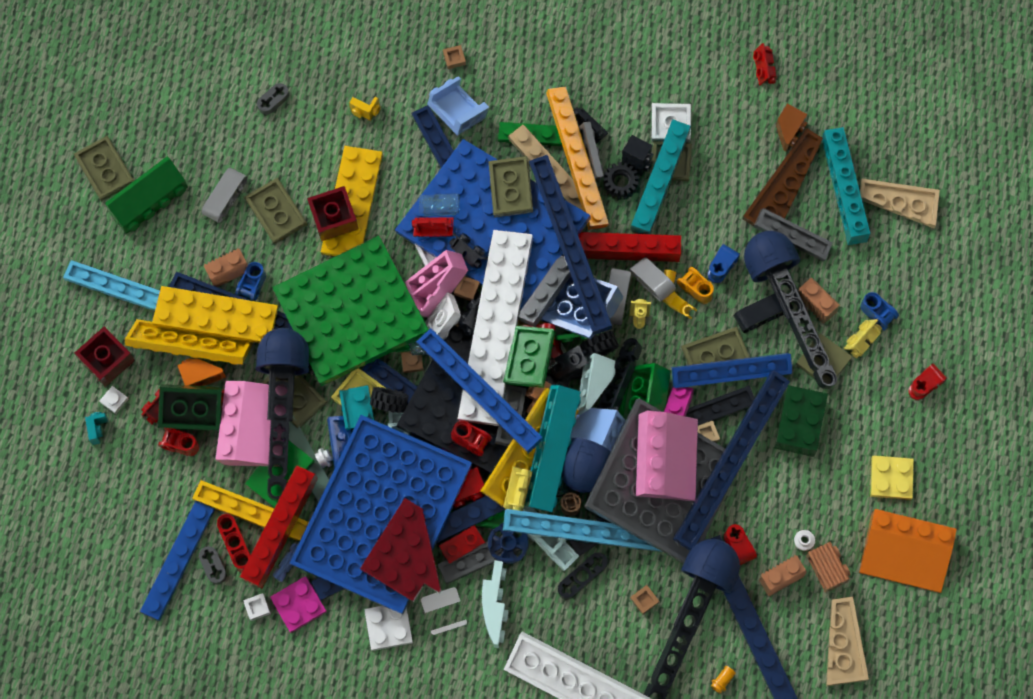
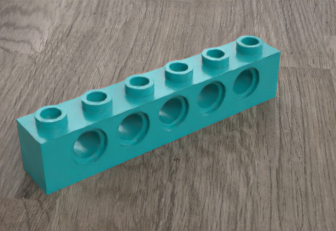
(845, 186)

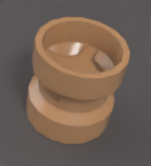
(570, 508)

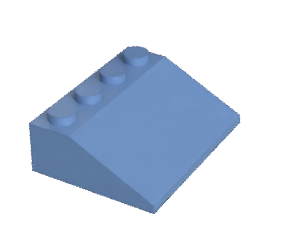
(568, 312)

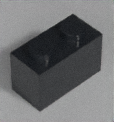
(638, 154)

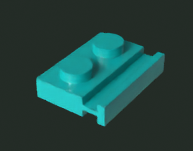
(355, 403)

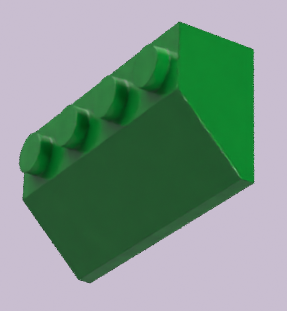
(146, 195)
(648, 383)

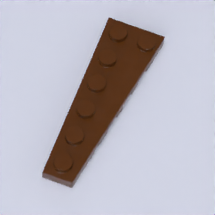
(786, 181)

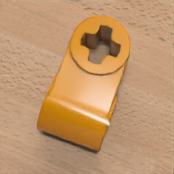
(693, 283)

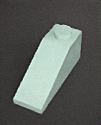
(594, 380)

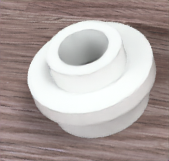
(324, 457)
(804, 546)

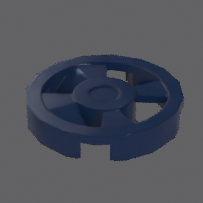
(507, 544)

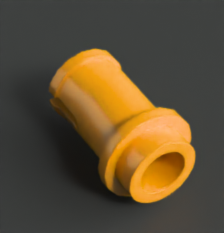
(723, 679)

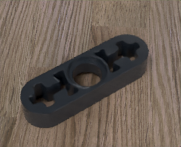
(567, 582)

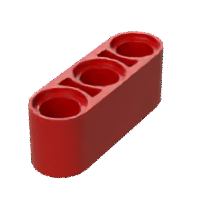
(231, 534)

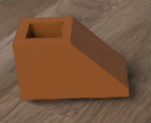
(789, 124)

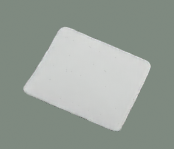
(441, 600)

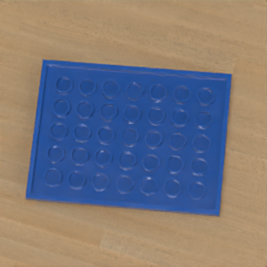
(469, 176)
(362, 497)

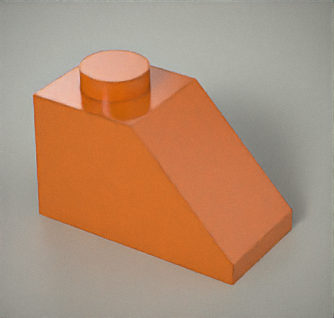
(199, 373)

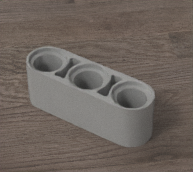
(224, 194)
(621, 279)
(653, 279)

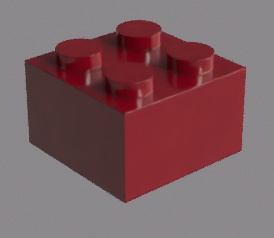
(333, 213)
(104, 356)

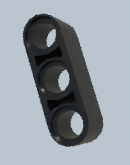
(759, 312)

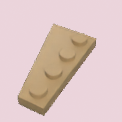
(904, 200)
(845, 649)

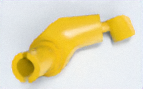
(675, 301)

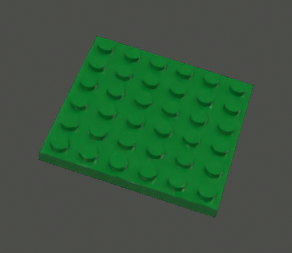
(351, 310)

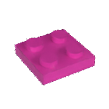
(298, 604)

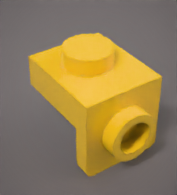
(364, 110)

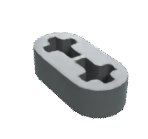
(273, 99)
(208, 567)

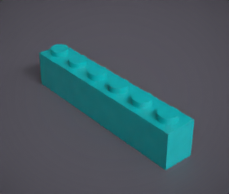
(660, 178)
(551, 451)

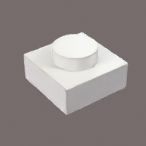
(113, 400)
(256, 607)

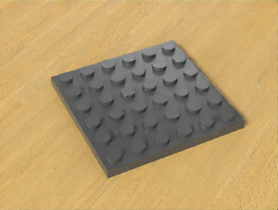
(647, 517)

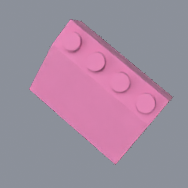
(245, 426)
(666, 456)

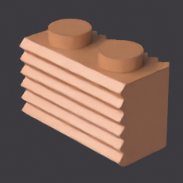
(226, 268)
(818, 300)
(828, 566)
(782, 575)

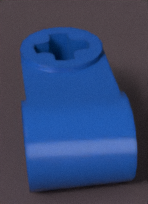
(724, 262)
(251, 285)
(880, 310)

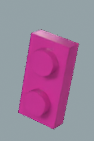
(679, 401)

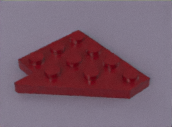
(404, 554)

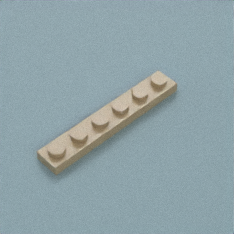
(531, 147)

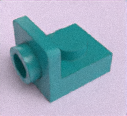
(93, 429)

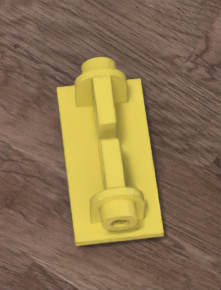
(639, 310)
(868, 330)
(517, 489)

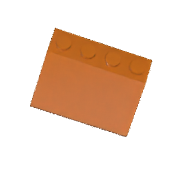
(907, 550)

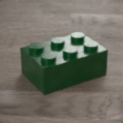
(190, 407)
(801, 421)

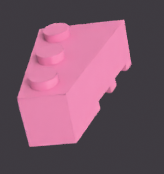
(435, 280)

